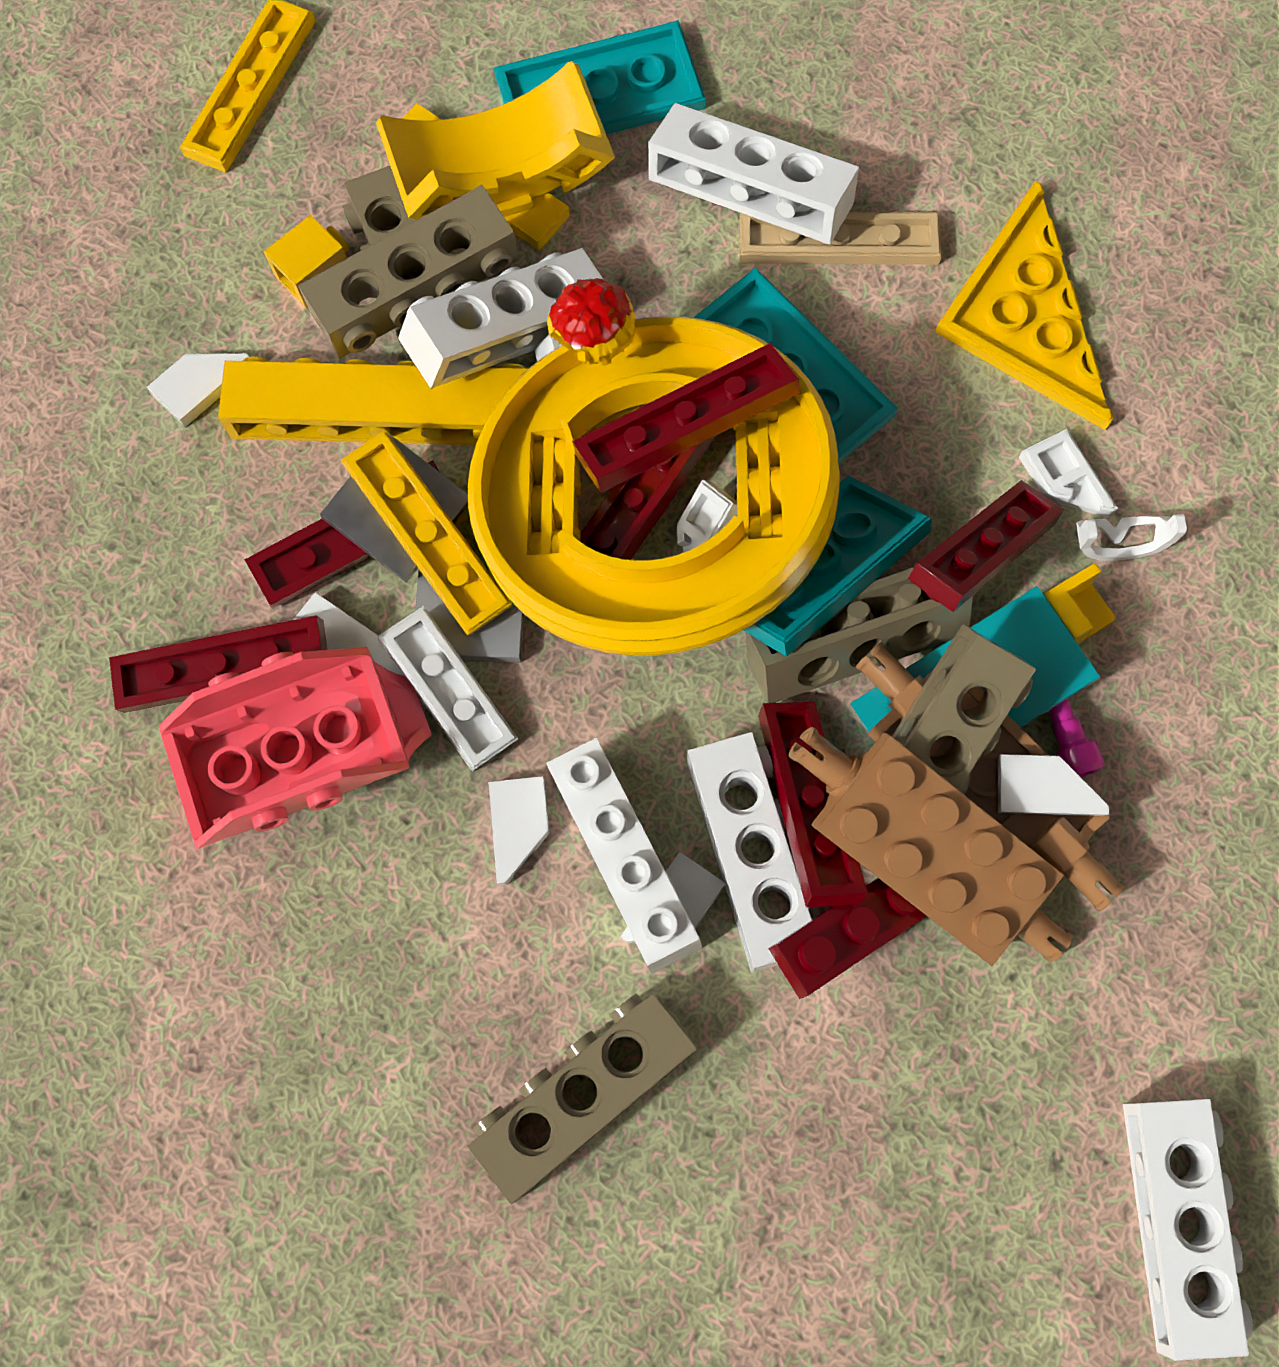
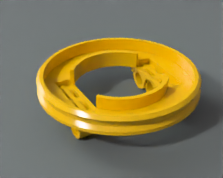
(529, 482)

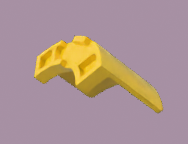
(511, 150)

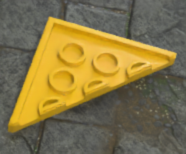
(1026, 314)

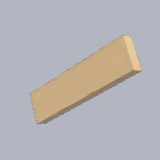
(862, 239)

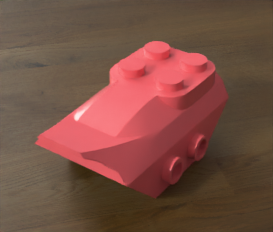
(288, 739)

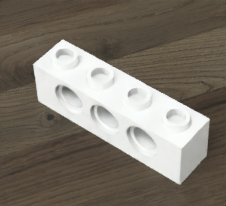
(752, 173)
(488, 319)
(713, 772)
(624, 856)
(1223, 1319)

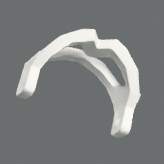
(1167, 532)

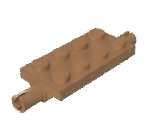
(1056, 838)
(934, 846)

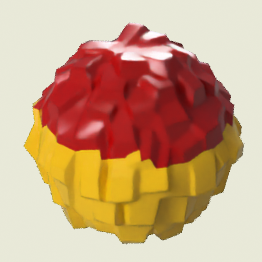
(593, 320)

